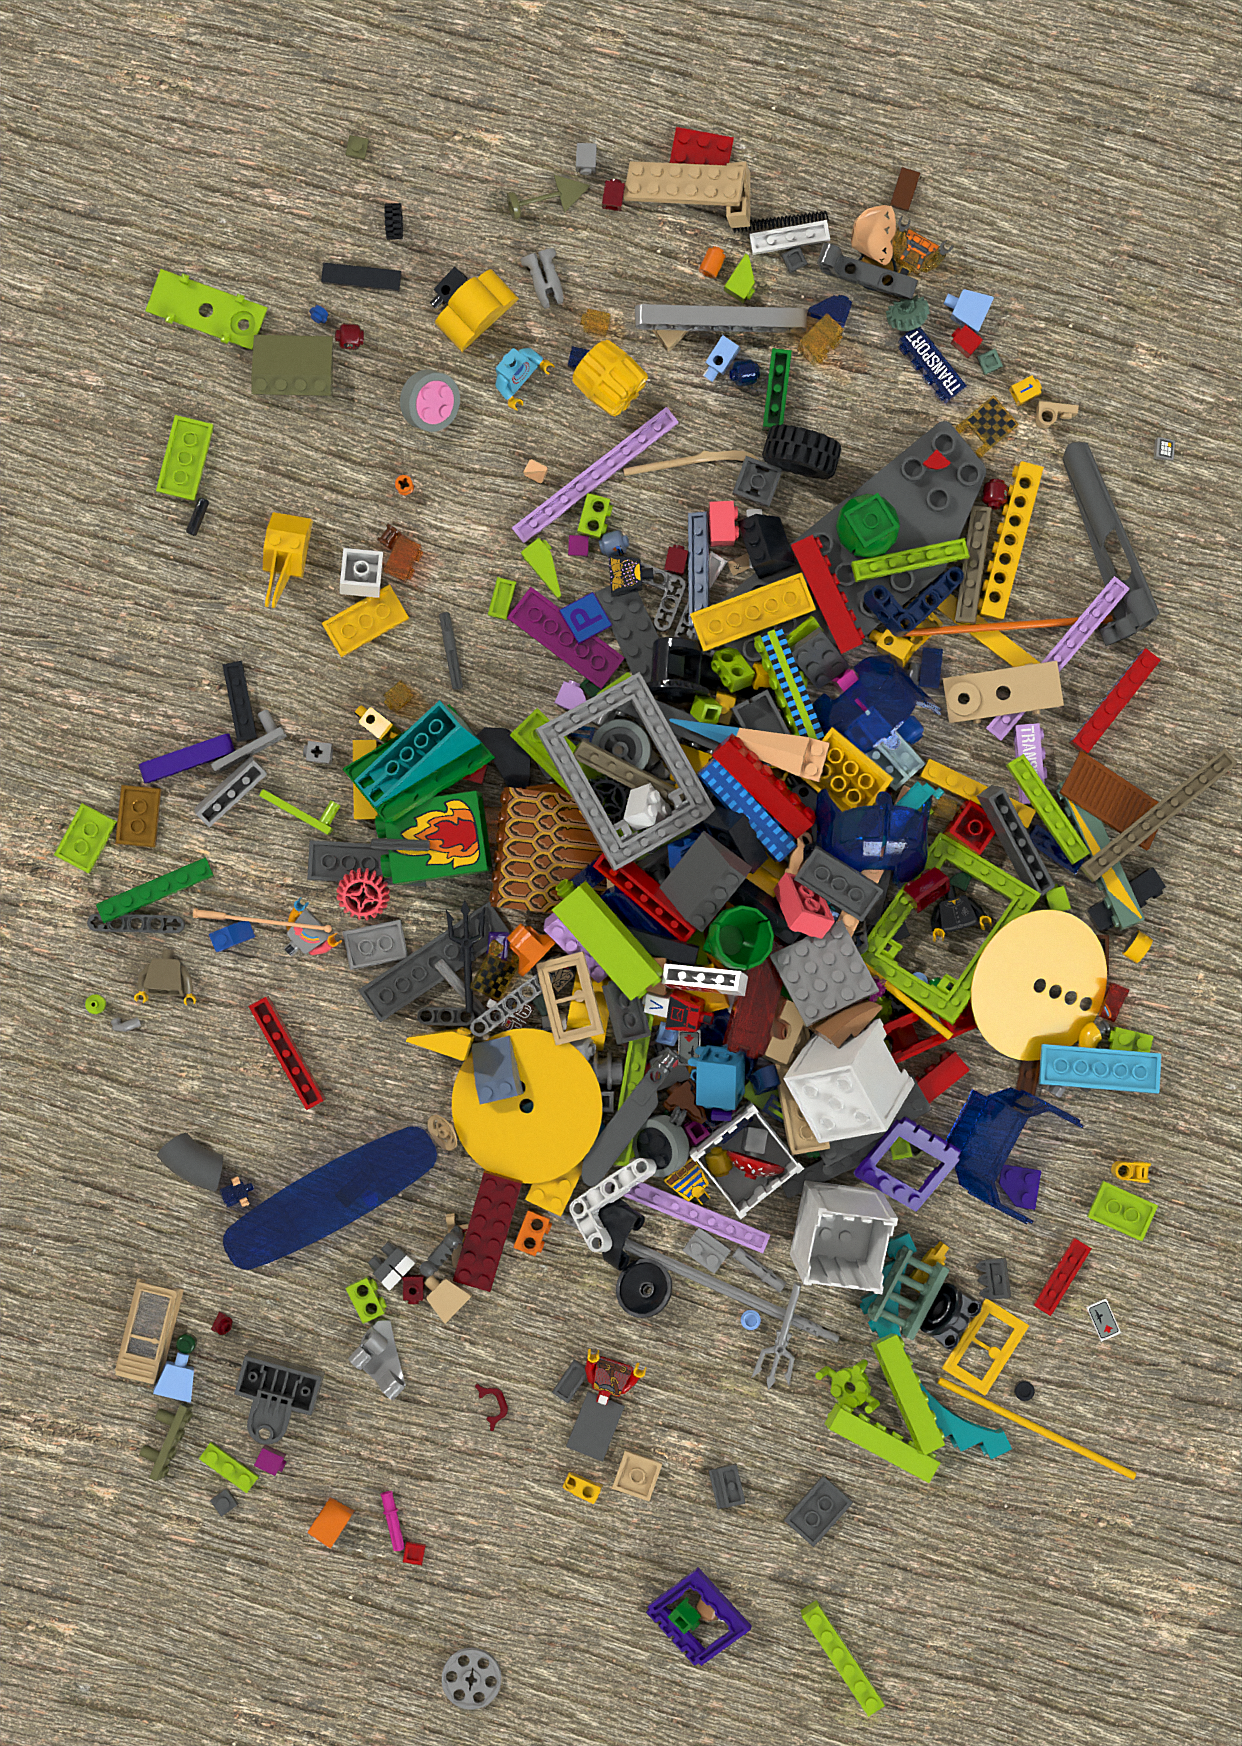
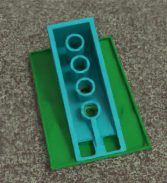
(418, 762)

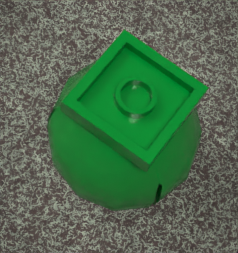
(868, 525)
(738, 939)

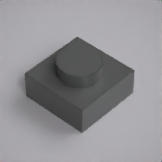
(224, 1502)

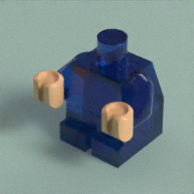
(236, 1193)

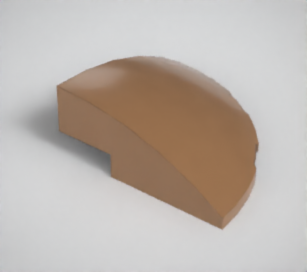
(848, 1021)

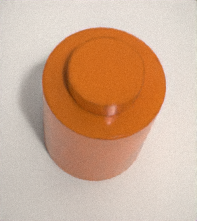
(712, 262)

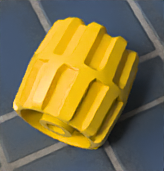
(609, 377)

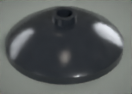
(633, 1287)

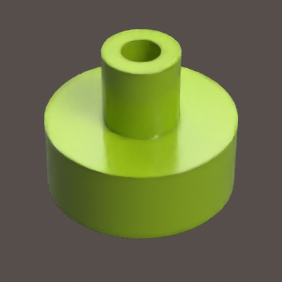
(100, 1004)

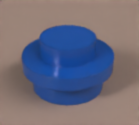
(318, 314)

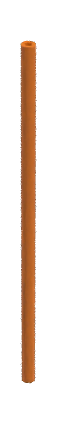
(997, 626)

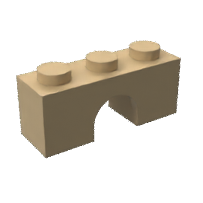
(740, 215)
(779, 1050)

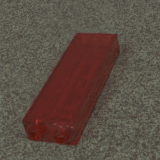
(754, 1013)

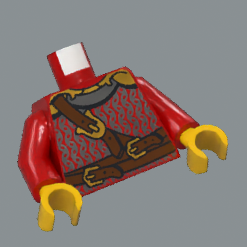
(610, 1376)

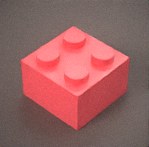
(721, 523)

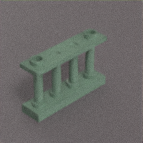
(919, 1308)

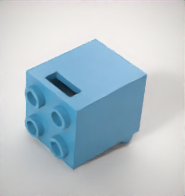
(719, 1077)

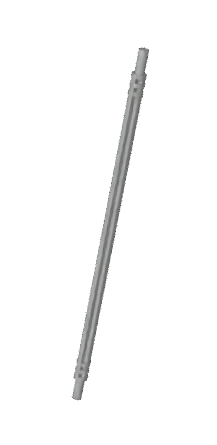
(717, 1285)

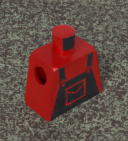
(686, 1012)

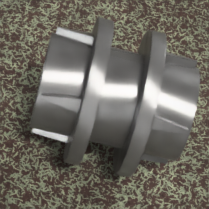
(607, 1069)

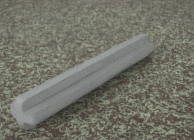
(458, 985)

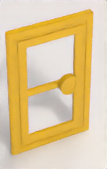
(1000, 1357)

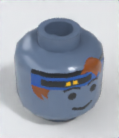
(614, 543)

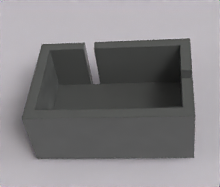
(760, 714)

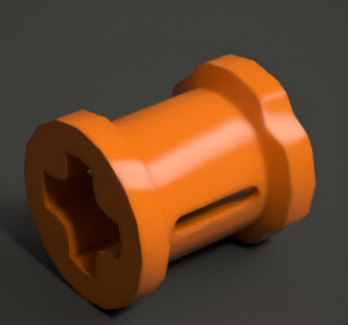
(407, 490)

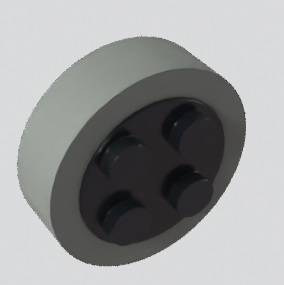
(662, 1143)

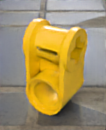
(1135, 1171)

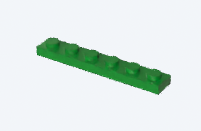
(154, 890)

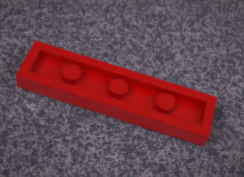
(1062, 1276)

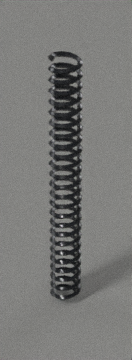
(774, 220)

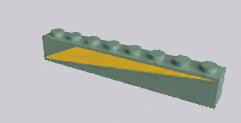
(1113, 882)

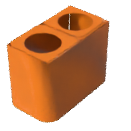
(330, 1522)

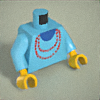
(515, 370)

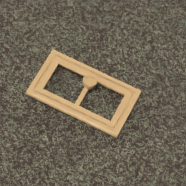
(587, 994)

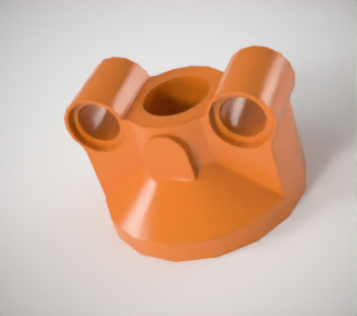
(529, 946)

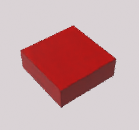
(414, 1553)

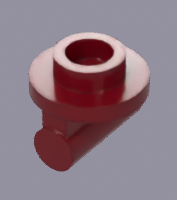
(222, 1324)

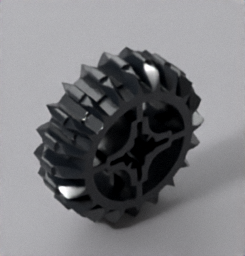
(615, 808)

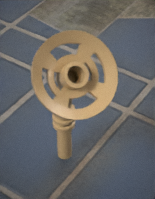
(442, 1132)

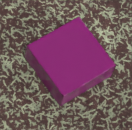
(578, 545)

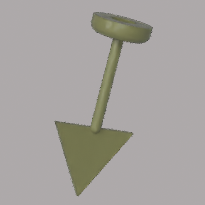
(568, 192)

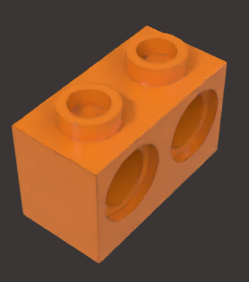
(528, 1230)

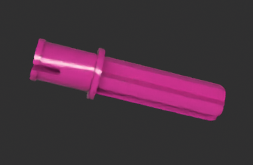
(390, 1512)

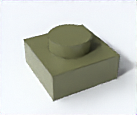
(357, 147)

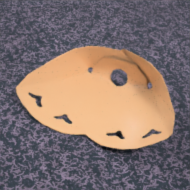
(869, 233)

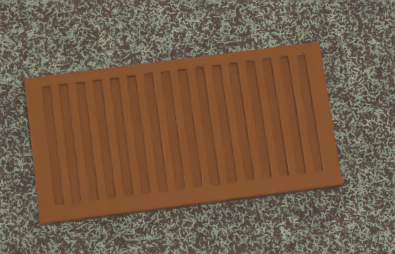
(1106, 795)

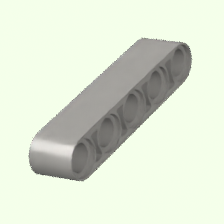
(504, 1010)

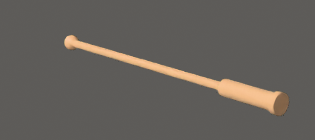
(223, 916)

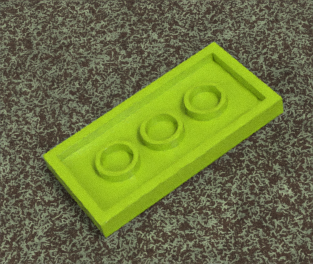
(185, 458)

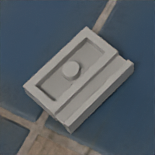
(706, 1250)

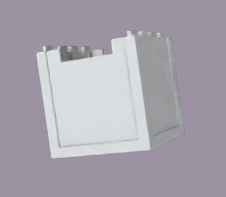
(848, 1087)
(739, 1190)
(842, 1236)

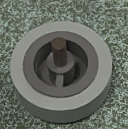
(625, 740)

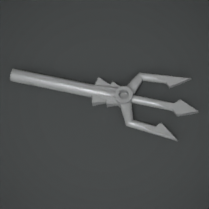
(781, 1342)

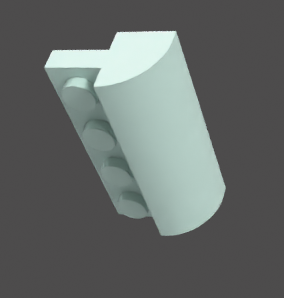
(898, 763)

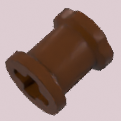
(383, 539)

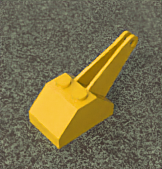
(285, 551)

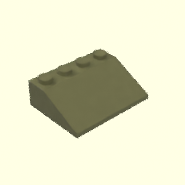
(292, 365)

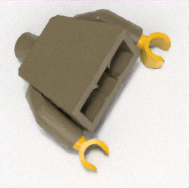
(165, 978)

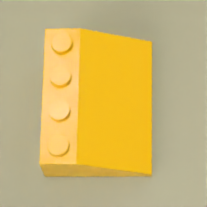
(850, 774)
(450, 1042)

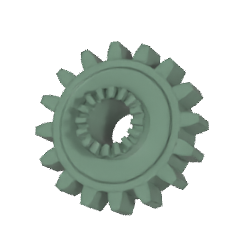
(908, 314)

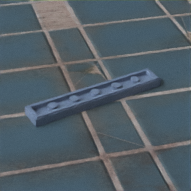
(698, 562)

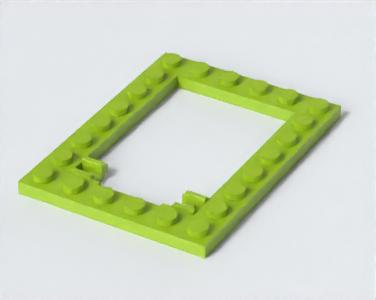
(939, 999)

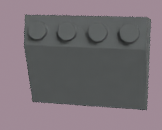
(704, 880)

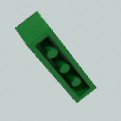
(776, 388)

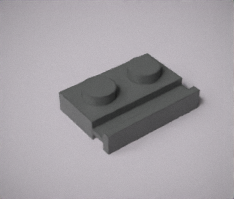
(727, 1486)

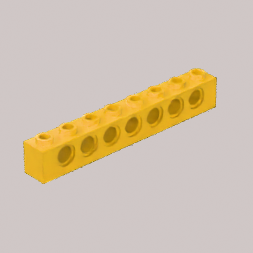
(1032, 474)

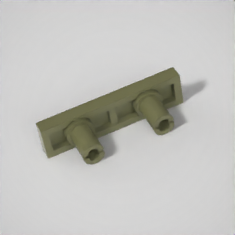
(175, 1434)

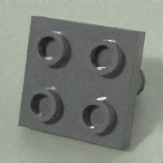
(657, 865)

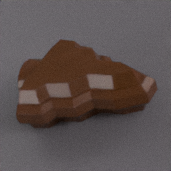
(685, 1097)

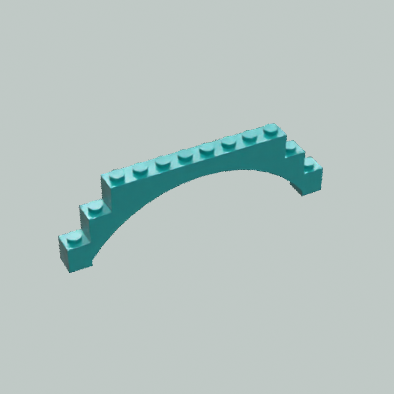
(964, 1433)

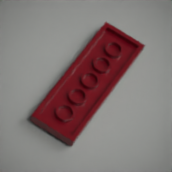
(487, 1231)

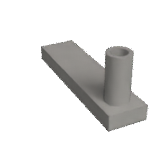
(273, 736)

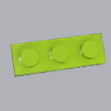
(228, 1467)

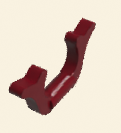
(501, 1401)

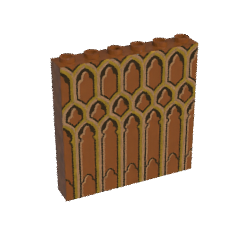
(538, 847)

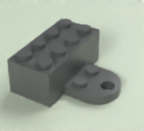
(276, 1391)

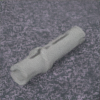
(757, 1268)

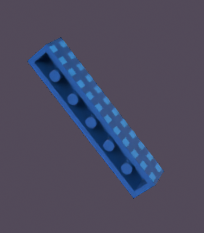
(738, 799)

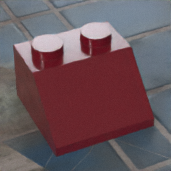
(926, 889)

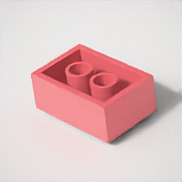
(803, 908)

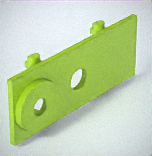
(179, 301)

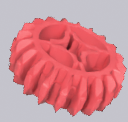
(371, 895)

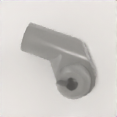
(125, 1026)

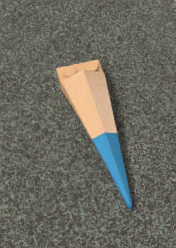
(789, 752)

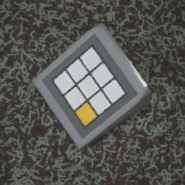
(1164, 449)

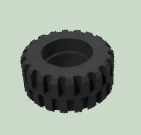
(802, 451)

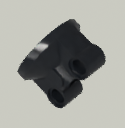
(949, 1315)

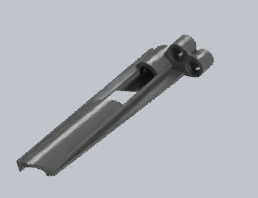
(1137, 606)

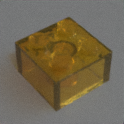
(820, 339)

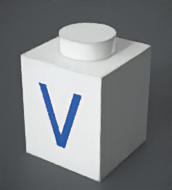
(656, 1004)

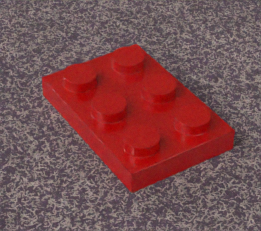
(700, 148)

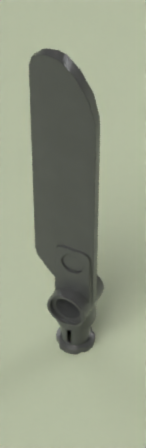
(626, 1122)

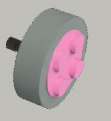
(430, 400)

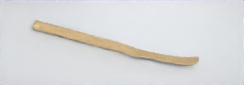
(704, 456)

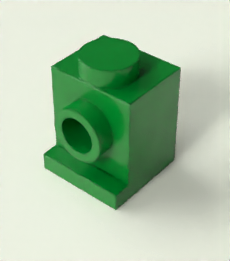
(685, 1616)

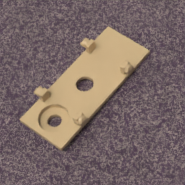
(1030, 686)

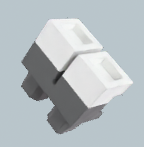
(393, 1267)

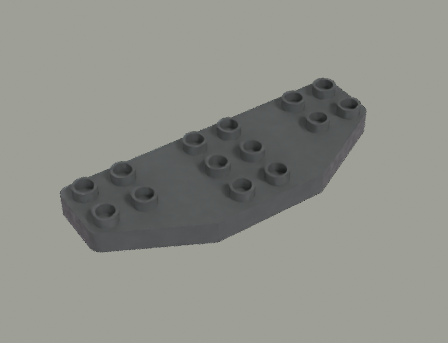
(930, 511)

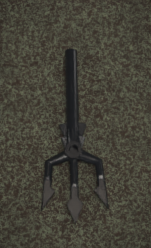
(467, 950)

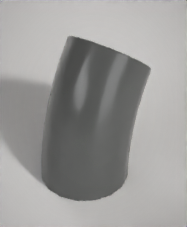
(192, 1162)

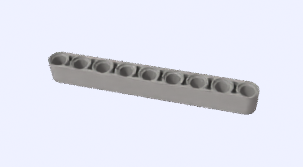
(720, 318)

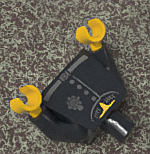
(956, 914)

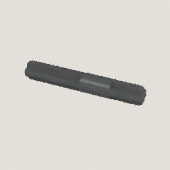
(451, 650)

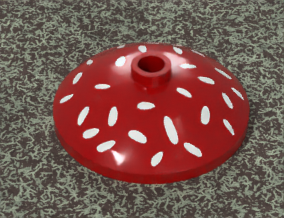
(753, 1166)

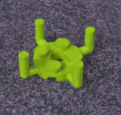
(858, 1378)

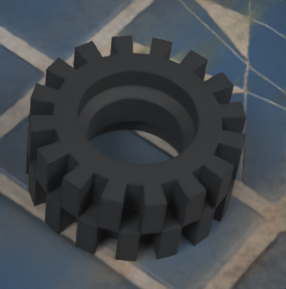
(393, 221)

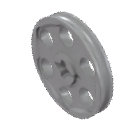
(462, 1682)

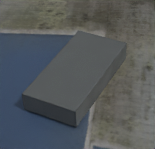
(570, 1381)

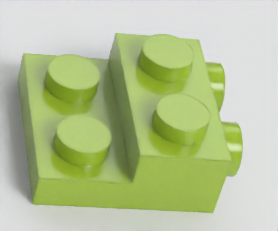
(1129, 1040)

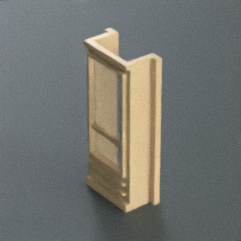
(148, 1332)

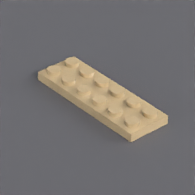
(684, 183)

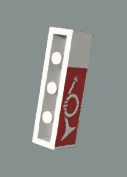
(704, 979)

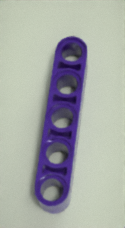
(186, 758)

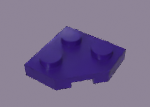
(1020, 1185)

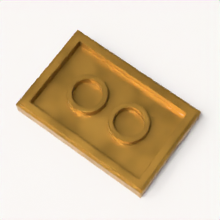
(138, 816)

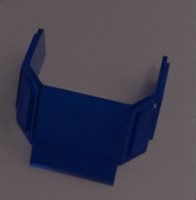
(986, 1136)

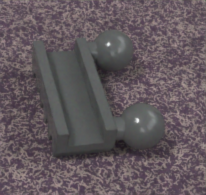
(442, 1251)

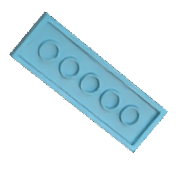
(1100, 1068)

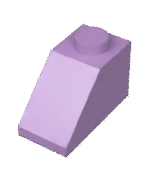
(570, 695)

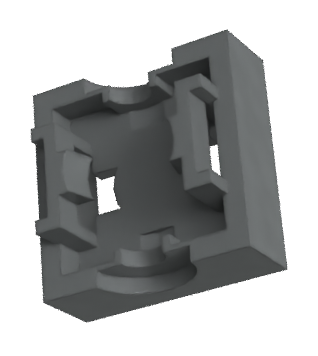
(759, 480)

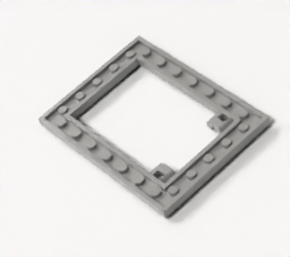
(686, 813)

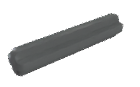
(400, 844)

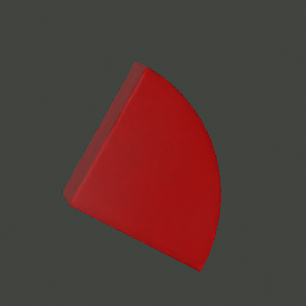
(936, 461)

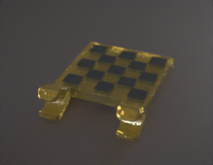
(990, 424)
(495, 972)

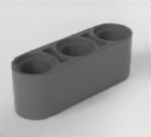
(437, 1020)

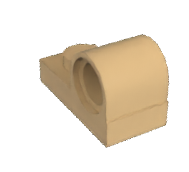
(1065, 411)

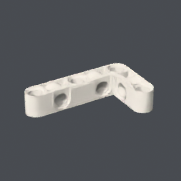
(600, 1195)

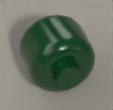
(186, 1343)

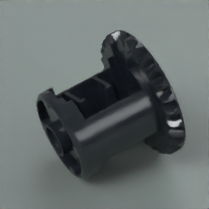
(674, 659)

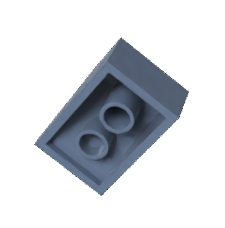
(495, 1070)

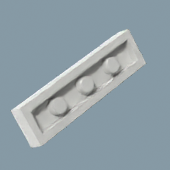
(789, 237)

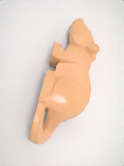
(796, 855)

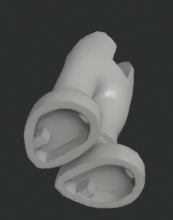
(553, 283)

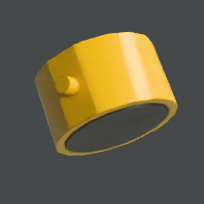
(1137, 946)

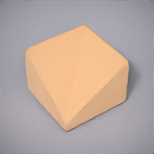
(535, 471)

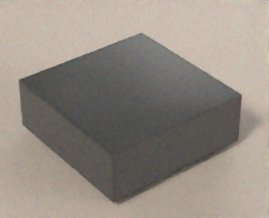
(794, 259)

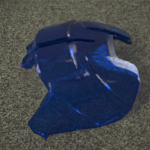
(887, 695)
(858, 835)

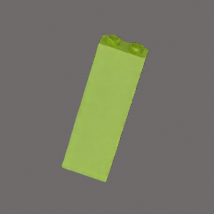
(608, 941)

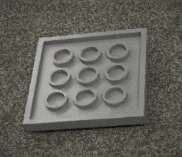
(824, 974)

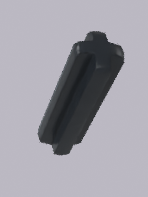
(197, 516)

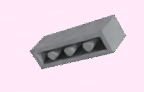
(230, 791)

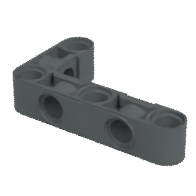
(834, 263)

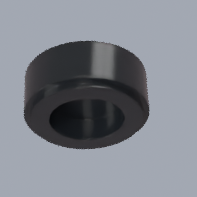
(1024, 1390)

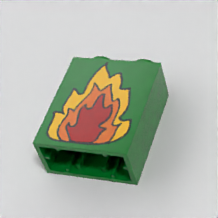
(456, 836)

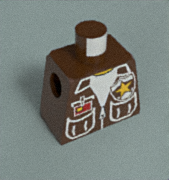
(516, 1020)

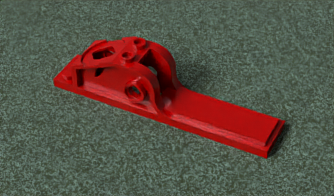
(906, 1040)

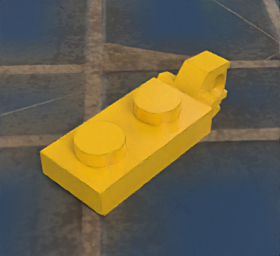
(931, 1258)

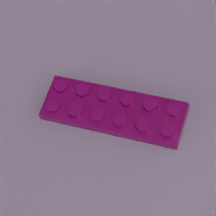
(545, 624)

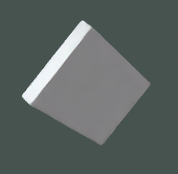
(375, 944)

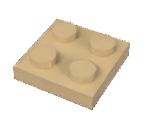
(637, 1475)

